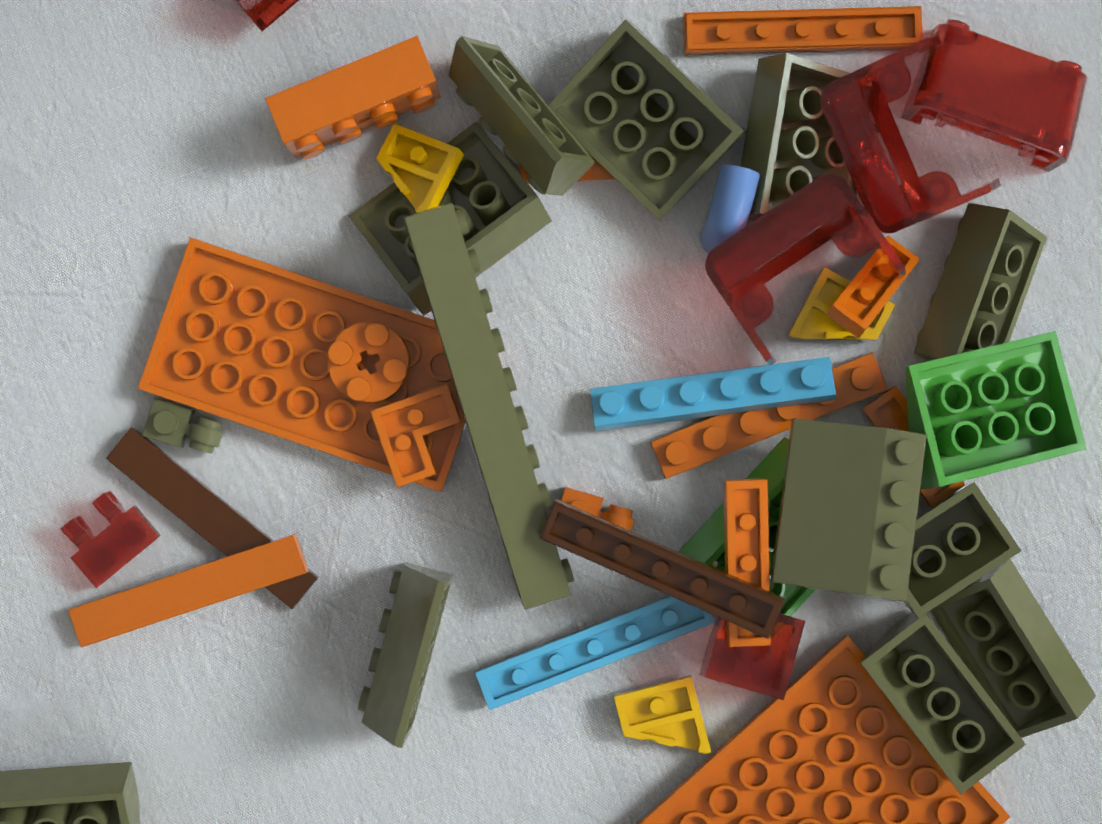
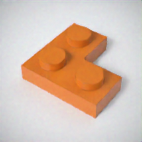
(404, 427)

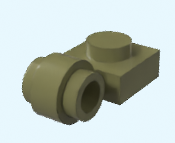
(172, 425)

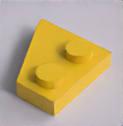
(419, 165)
(664, 714)

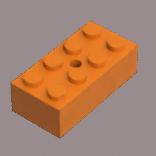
(354, 99)

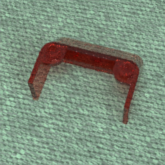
(875, 149)
(783, 237)

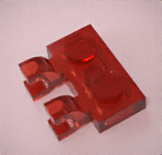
(116, 545)

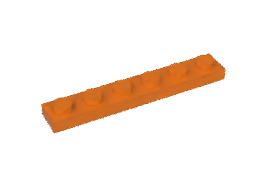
(734, 431)

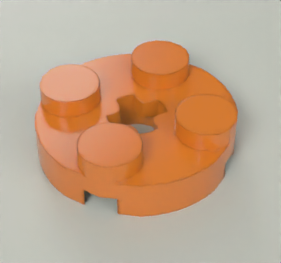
(346, 355)

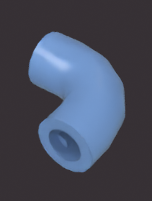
(729, 205)

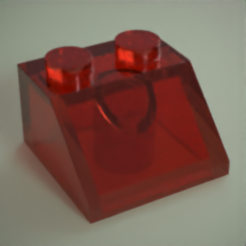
(754, 667)

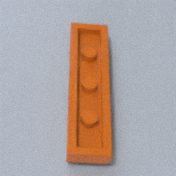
(746, 544)

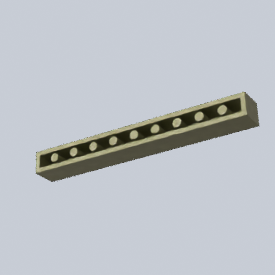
(487, 402)

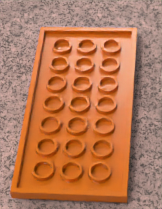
(256, 352)

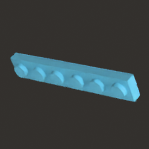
(713, 394)
(589, 649)

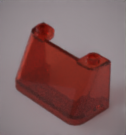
(999, 94)

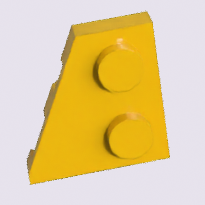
(815, 324)

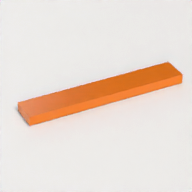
(801, 30)
(188, 590)

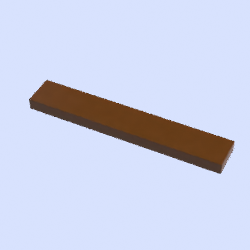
(198, 506)
(662, 568)

